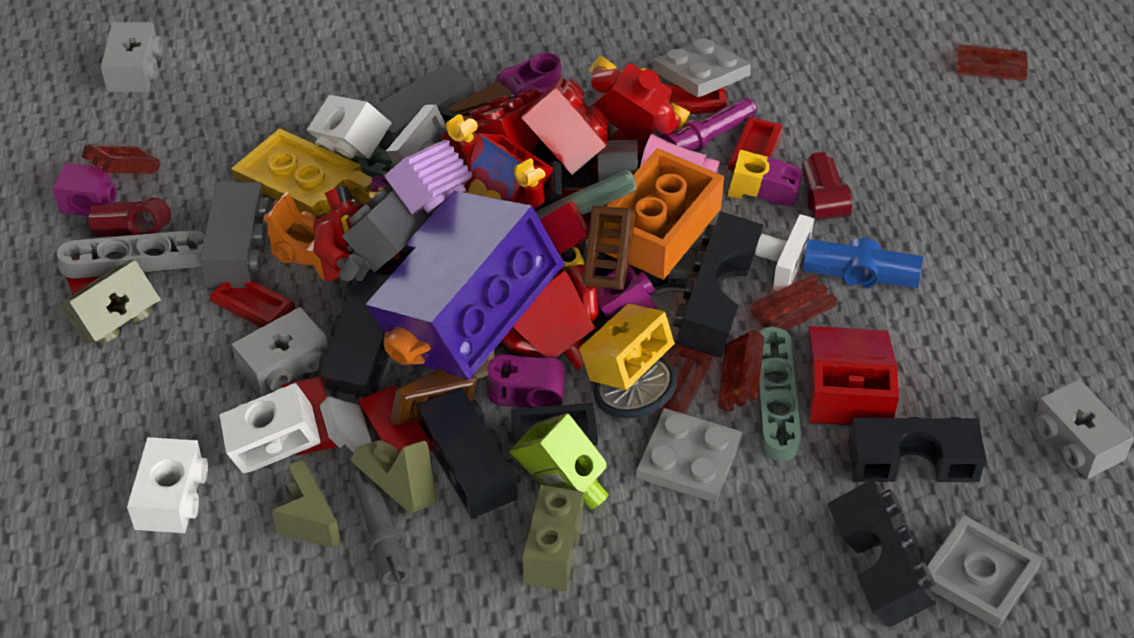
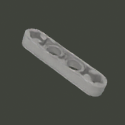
(133, 249)

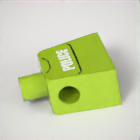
(562, 457)

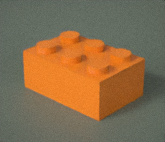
(672, 209)

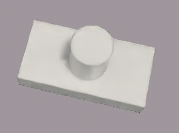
(787, 253)

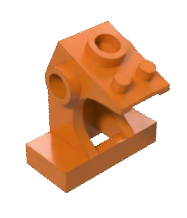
(292, 233)

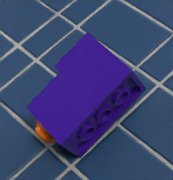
(464, 283)

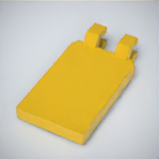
(303, 170)

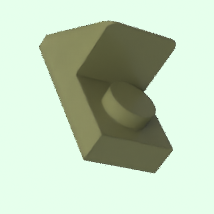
(401, 475)
(307, 513)

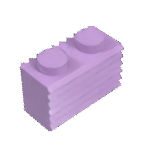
(428, 177)

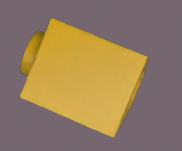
(627, 346)

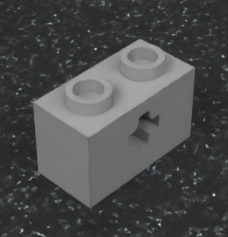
(131, 57)
(280, 351)
(1082, 429)

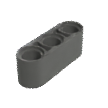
(617, 157)

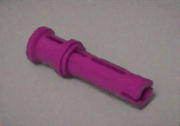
(696, 134)

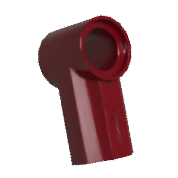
(825, 191)
(128, 217)

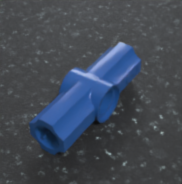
(863, 263)

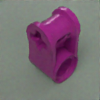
(534, 72)
(529, 381)

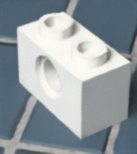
(348, 127)
(269, 428)
(167, 485)

